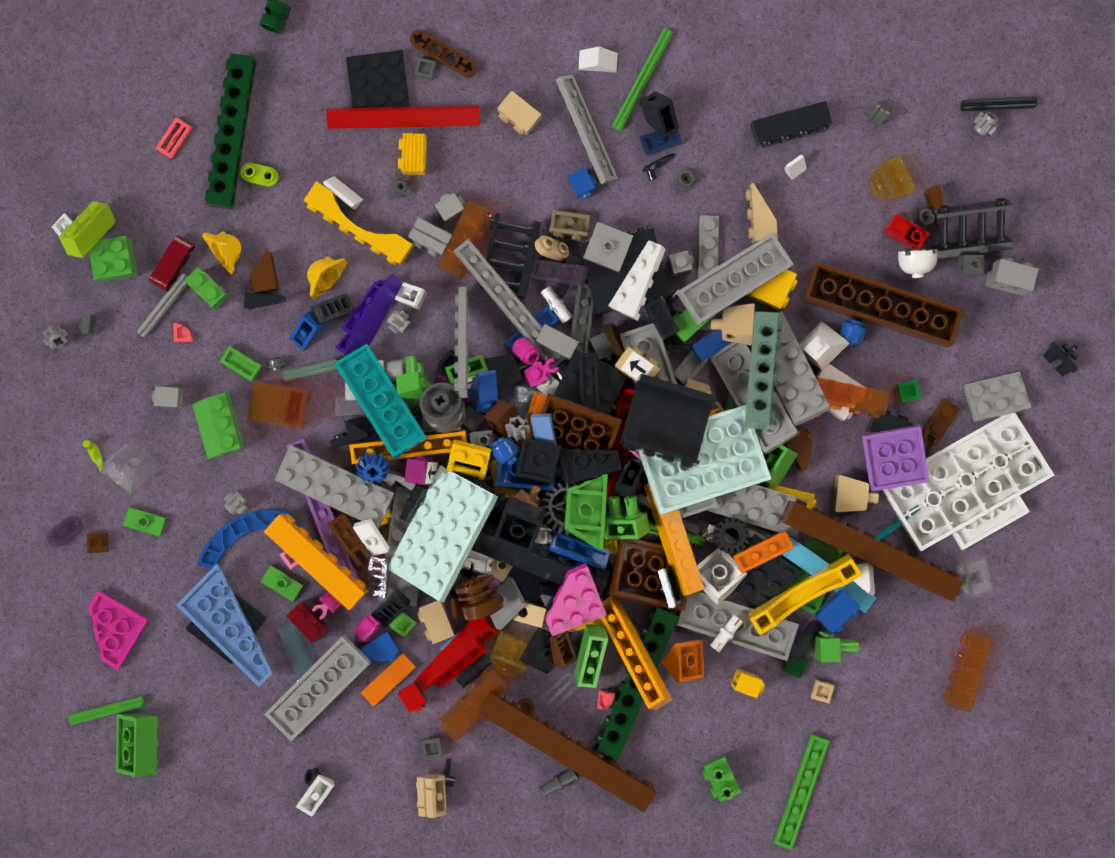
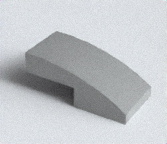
(393, 476)

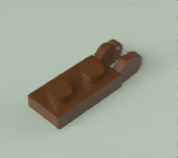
(939, 423)
(347, 536)

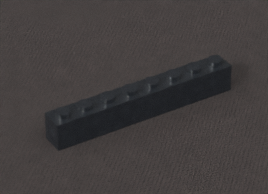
(538, 562)

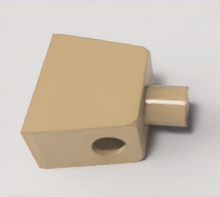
(736, 324)
(852, 495)
(535, 615)

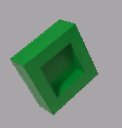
(908, 391)

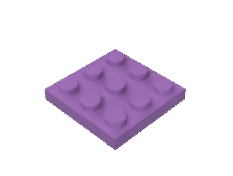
(895, 458)

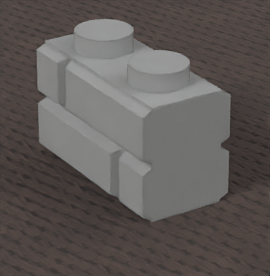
(430, 237)

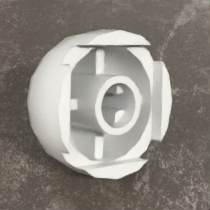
(917, 261)

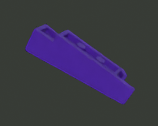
(369, 315)

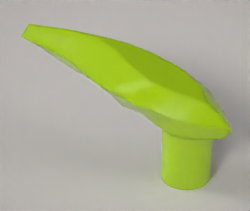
(94, 453)

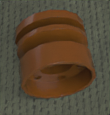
(479, 598)

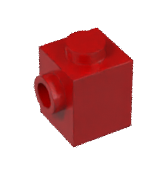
(413, 697)

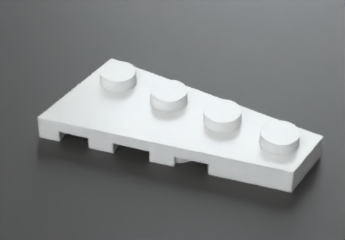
(634, 287)

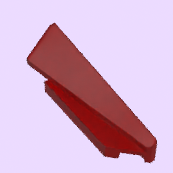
(458, 654)

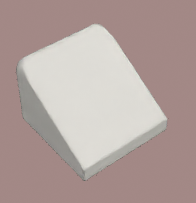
(796, 167)

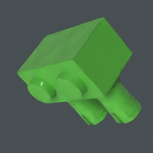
(412, 383)
(625, 525)
(830, 647)
(721, 777)

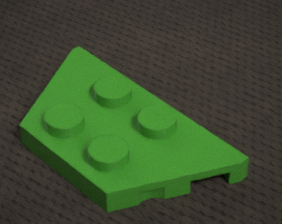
(587, 510)

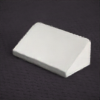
(343, 192)
(315, 795)

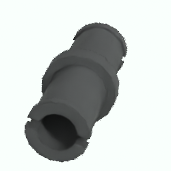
(558, 782)

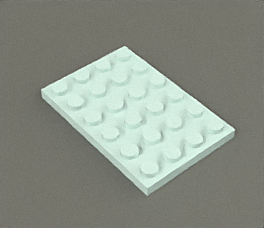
(728, 462)
(442, 533)

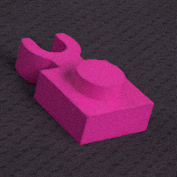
(539, 373)
(329, 603)

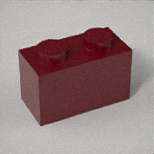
(307, 622)

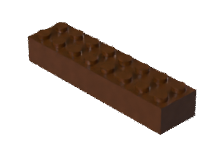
(882, 305)

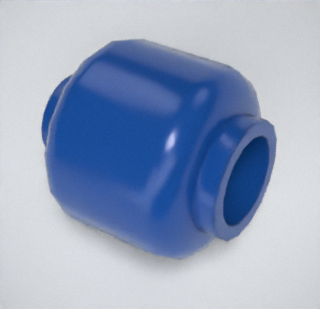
(853, 331)
(505, 450)

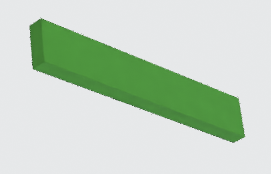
(801, 791)

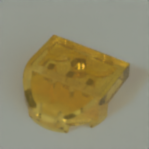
(891, 179)
(507, 654)

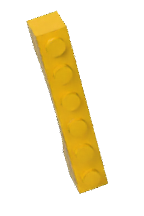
(391, 245)
(778, 608)

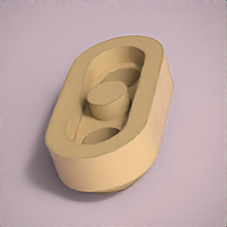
(552, 248)

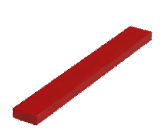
(403, 117)

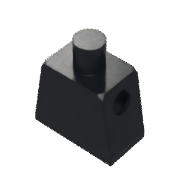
(659, 113)
(506, 370)

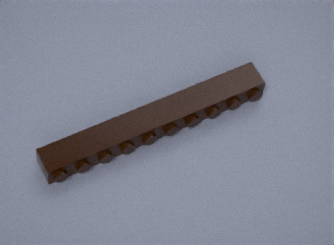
(870, 550)
(566, 750)

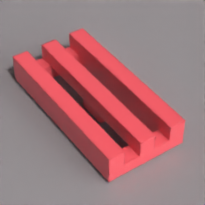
(171, 155)

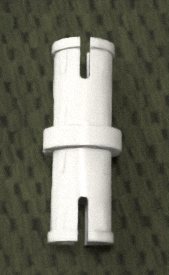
(556, 304)
(726, 633)

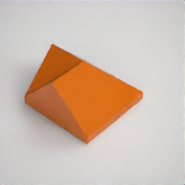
(685, 661)

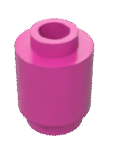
(526, 351)
(367, 629)

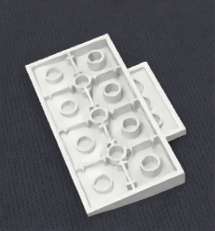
(972, 486)

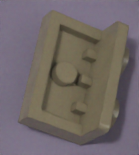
(569, 225)

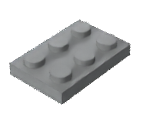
(997, 397)

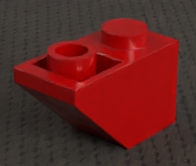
(905, 232)

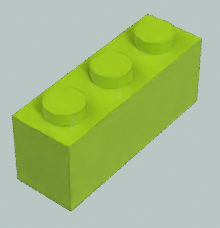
(87, 229)

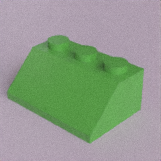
(218, 425)
(136, 744)

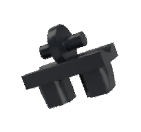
(1067, 365)

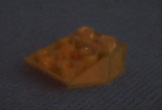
(279, 405)

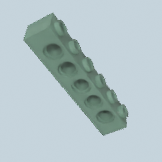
(763, 323)

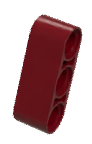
(171, 262)

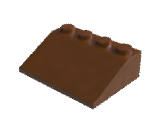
(580, 426)
(636, 574)

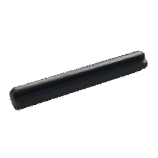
(998, 104)

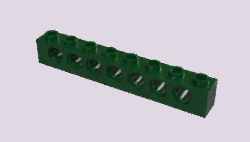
(234, 65)
(615, 747)

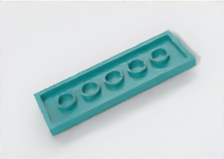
(380, 401)

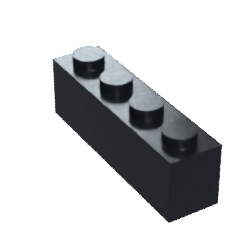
(790, 124)

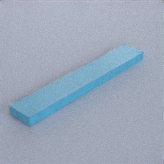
(812, 563)

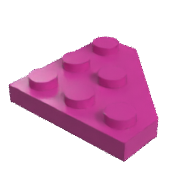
(574, 602)
(115, 628)

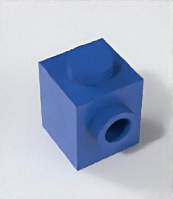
(582, 183)

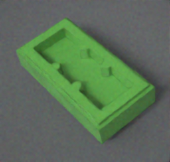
(241, 363)
(144, 521)
(282, 583)

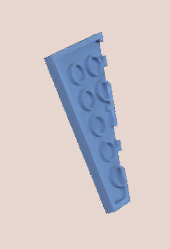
(220, 617)

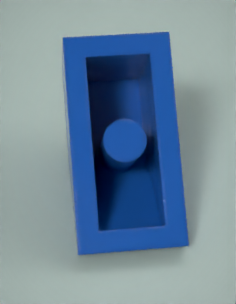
(307, 330)
(483, 391)
(382, 648)

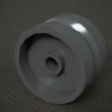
(442, 407)

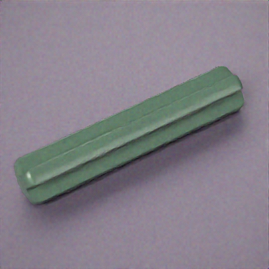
(309, 370)

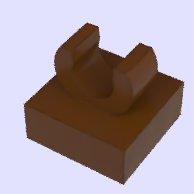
(97, 542)

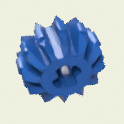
(372, 467)

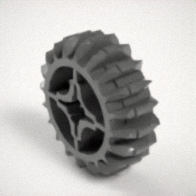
(556, 508)

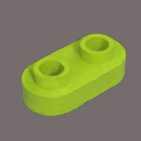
(259, 174)

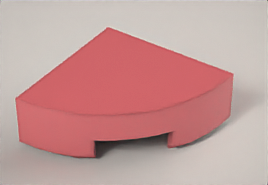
(181, 333)
(605, 699)

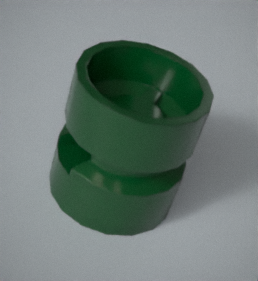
(275, 15)

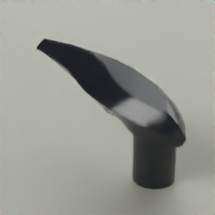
(656, 164)

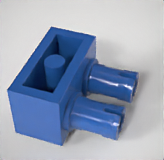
(837, 611)

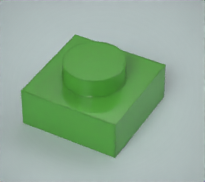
(403, 624)

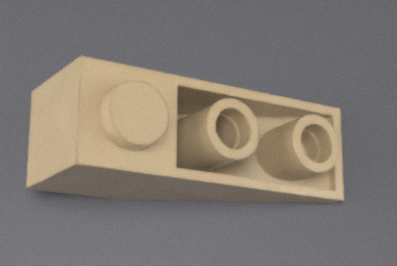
(761, 217)

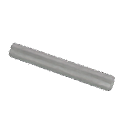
(163, 306)

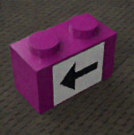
(421, 470)

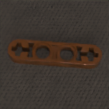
(442, 55)

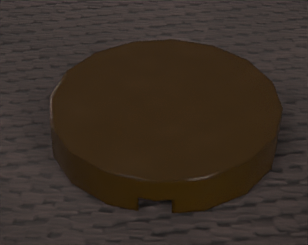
(613, 336)

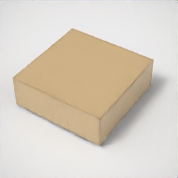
(822, 691)

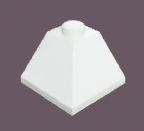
(822, 345)

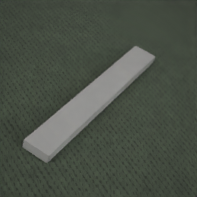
(504, 298)

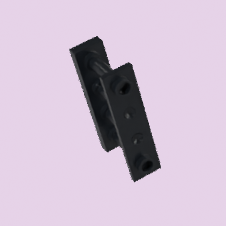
(981, 244)
(527, 249)

